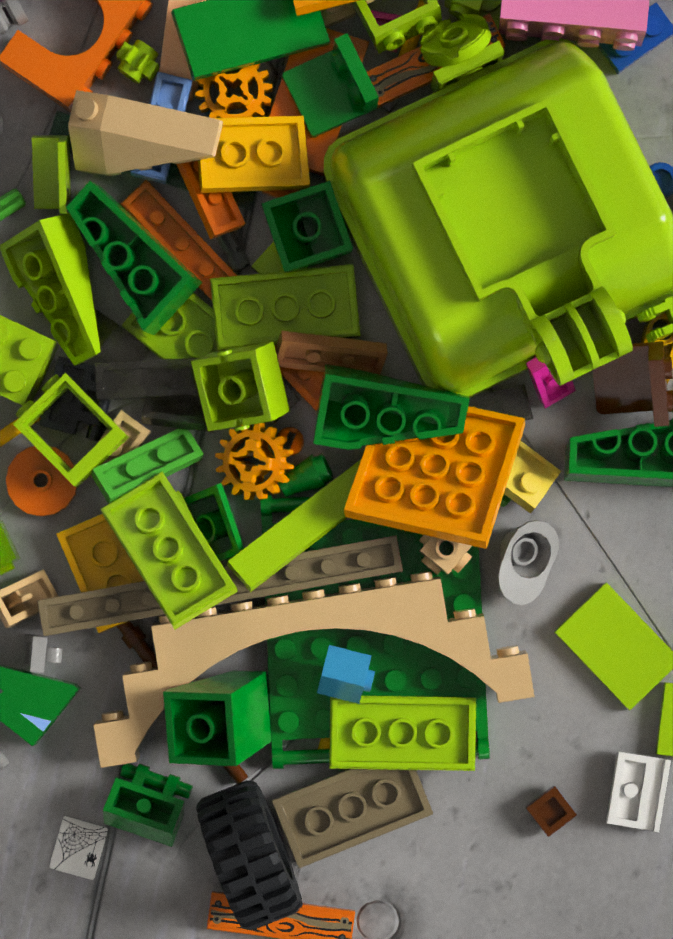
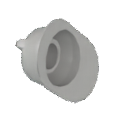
(526, 561)

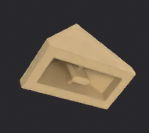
(20, 599)

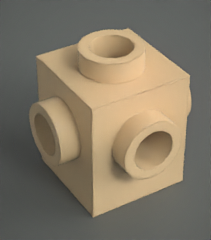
(437, 561)

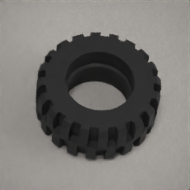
(248, 855)

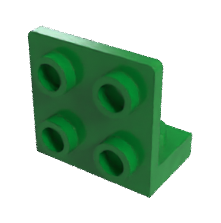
(331, 88)

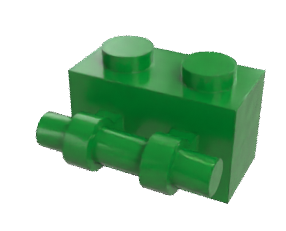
(145, 810)

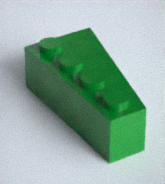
(622, 456)

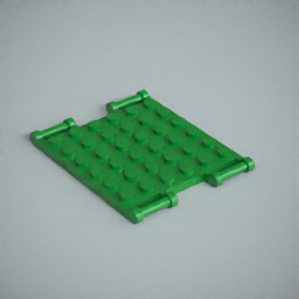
(398, 664)

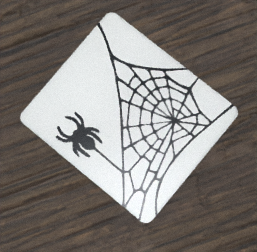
(78, 848)

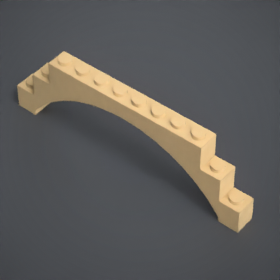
(403, 609)

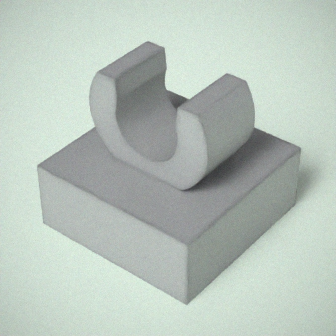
(37, 653)

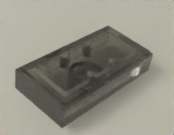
(508, 401)

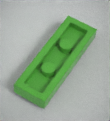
(166, 454)

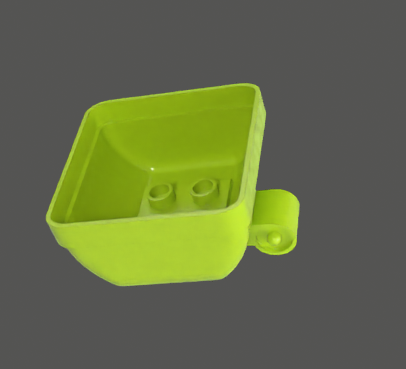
(508, 221)

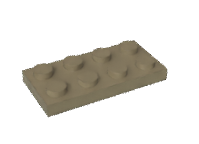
(349, 810)

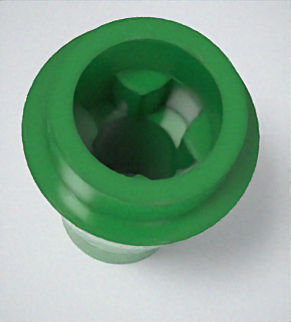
(307, 475)

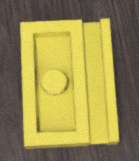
(530, 478)

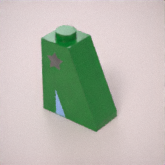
(32, 701)

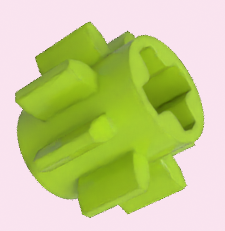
(137, 61)

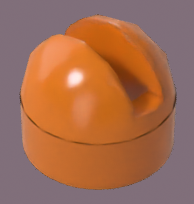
(298, 441)

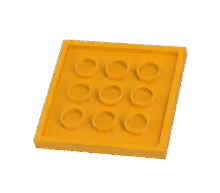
(442, 483)

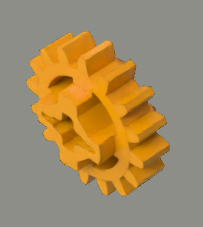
(225, 104)
(250, 474)

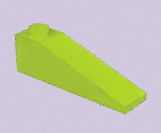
(54, 270)

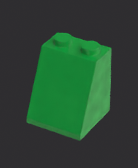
(218, 719)

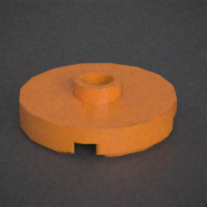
(23, 488)

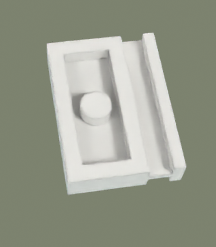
(638, 791)

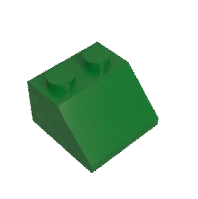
(307, 227)

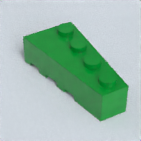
(139, 265)

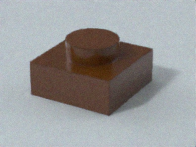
(551, 811)

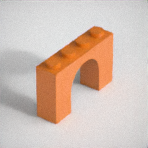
(62, 75)

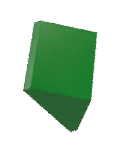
(216, 521)

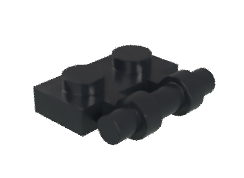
(67, 410)

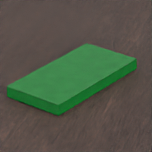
(243, 33)

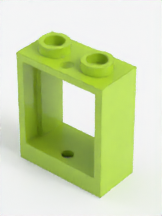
(396, 32)
(96, 456)

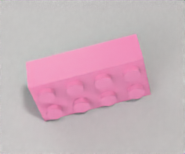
(582, 21)

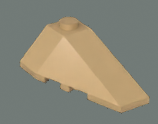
(128, 135)

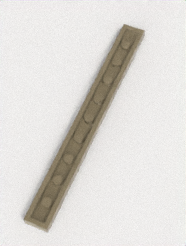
(305, 571)

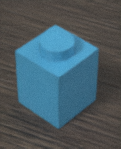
(345, 674)

